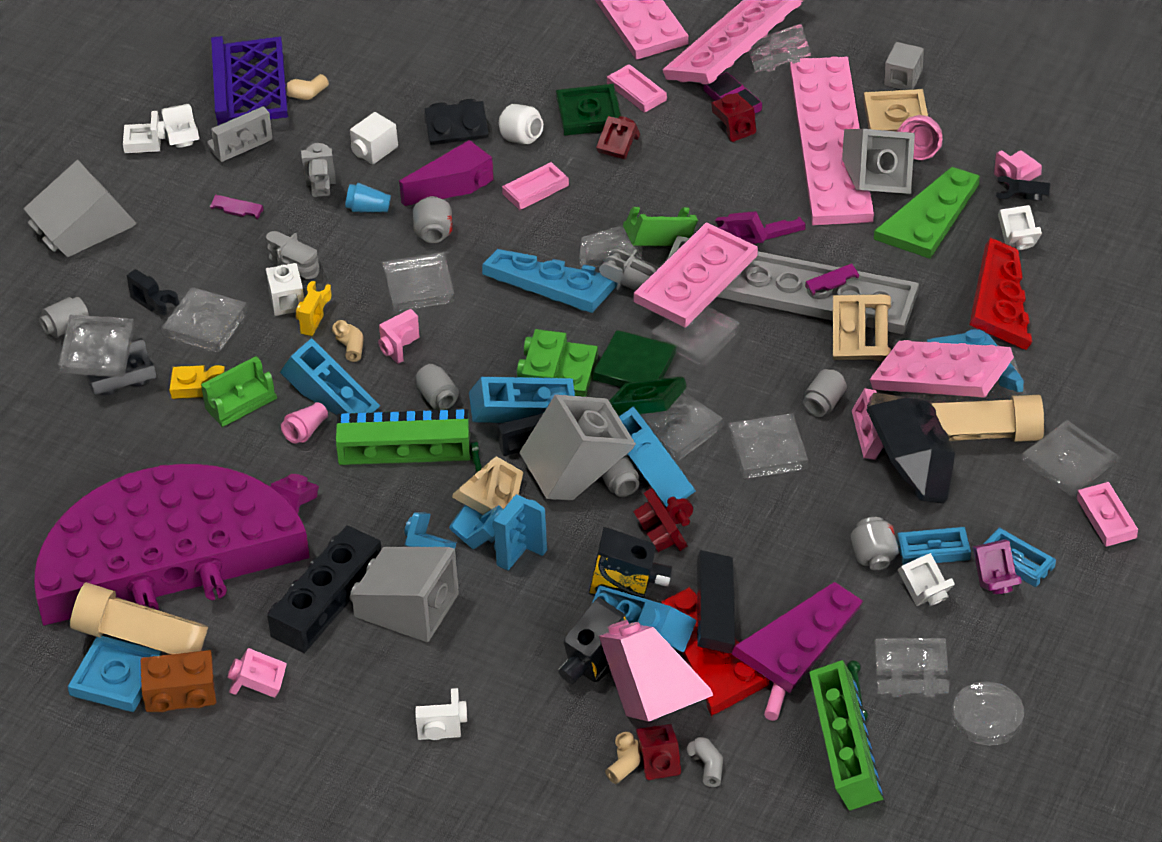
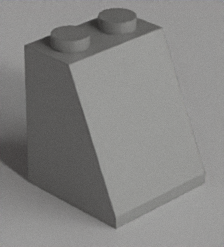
(76, 212)
(575, 445)
(407, 589)

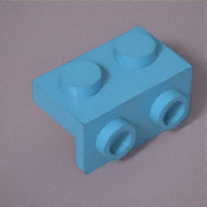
(519, 528)

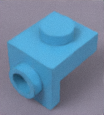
(474, 527)
(417, 536)

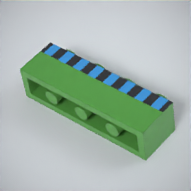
(403, 437)
(846, 735)

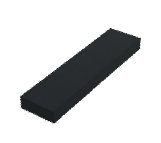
(715, 602)

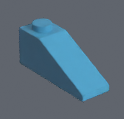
(325, 381)
(514, 397)

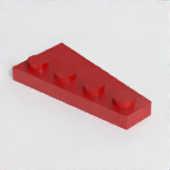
(999, 296)
(723, 672)

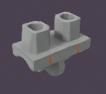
(318, 168)

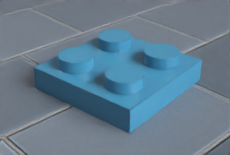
(111, 673)

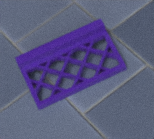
(223, 77)

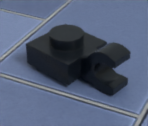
(1032, 189)
(147, 293)

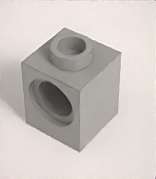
(903, 66)

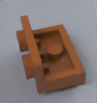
(178, 681)

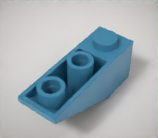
(654, 461)
(668, 621)

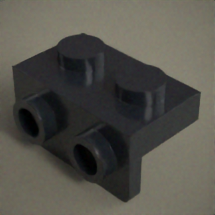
(456, 122)
(137, 373)

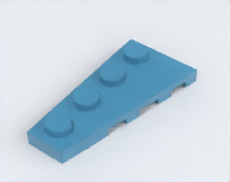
(551, 279)

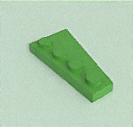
(930, 215)

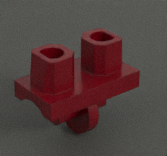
(667, 533)

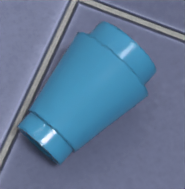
(366, 199)

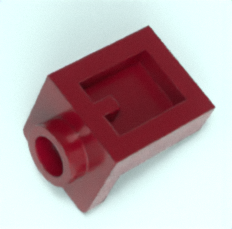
(617, 137)
(659, 751)

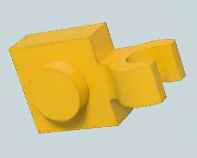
(311, 309)
(187, 380)

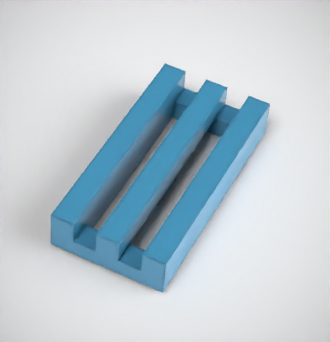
(940, 551)
(1023, 567)

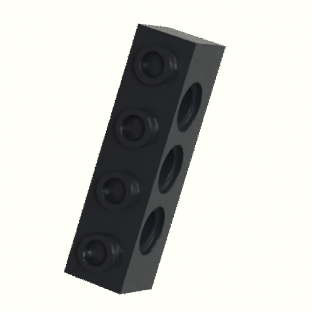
(322, 589)

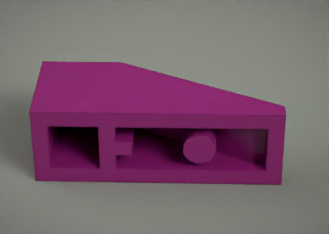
(449, 176)

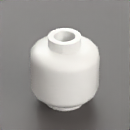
(520, 124)

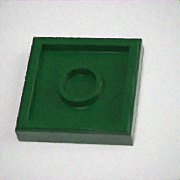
(586, 108)
(633, 359)
(648, 395)

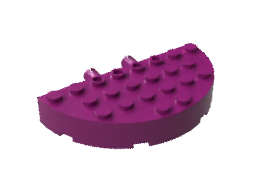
(166, 535)

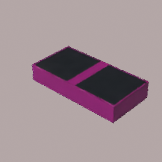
(727, 84)

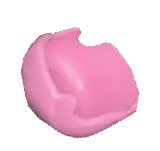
(927, 136)

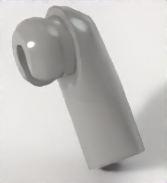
(713, 760)

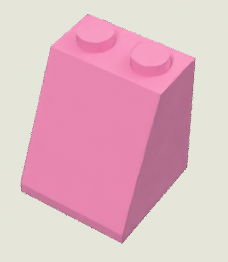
(649, 672)

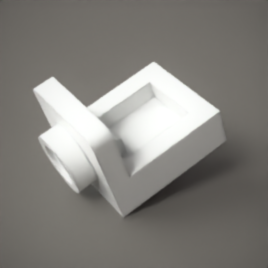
(180, 125)
(144, 137)
(1019, 227)
(925, 581)
(441, 720)

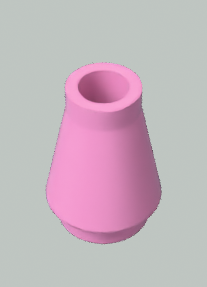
(302, 423)

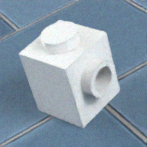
(373, 138)
(284, 288)

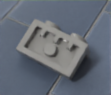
(241, 134)

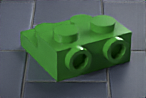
(554, 357)

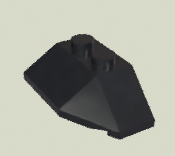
(914, 443)

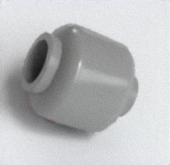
(432, 219)
(874, 543)

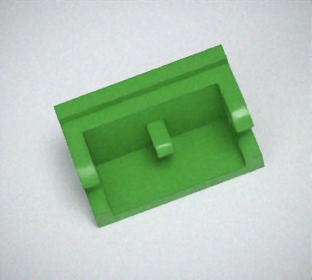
(660, 229)
(238, 391)

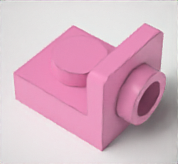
(1017, 167)
(397, 333)
(257, 672)

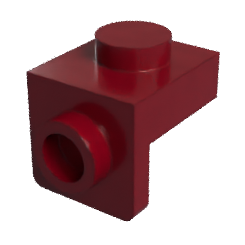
(737, 116)

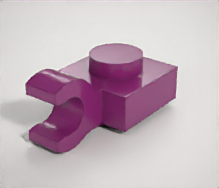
(743, 225)

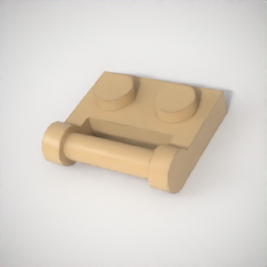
(850, 327)

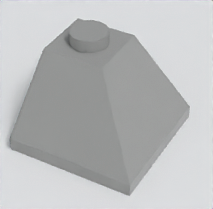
(879, 159)

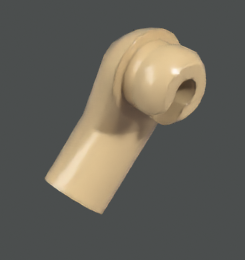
(306, 89)
(351, 338)
(628, 757)

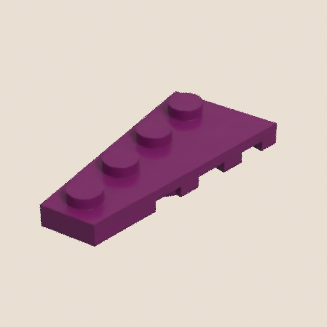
(799, 637)

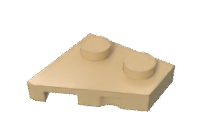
(490, 486)

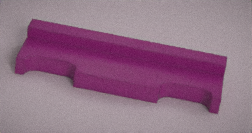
(236, 206)
(784, 227)
(831, 279)

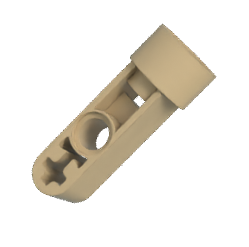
(1014, 418)
(101, 612)

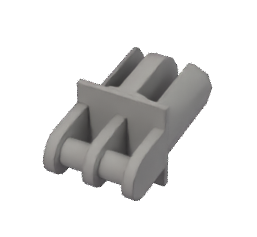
(289, 250)
(626, 269)

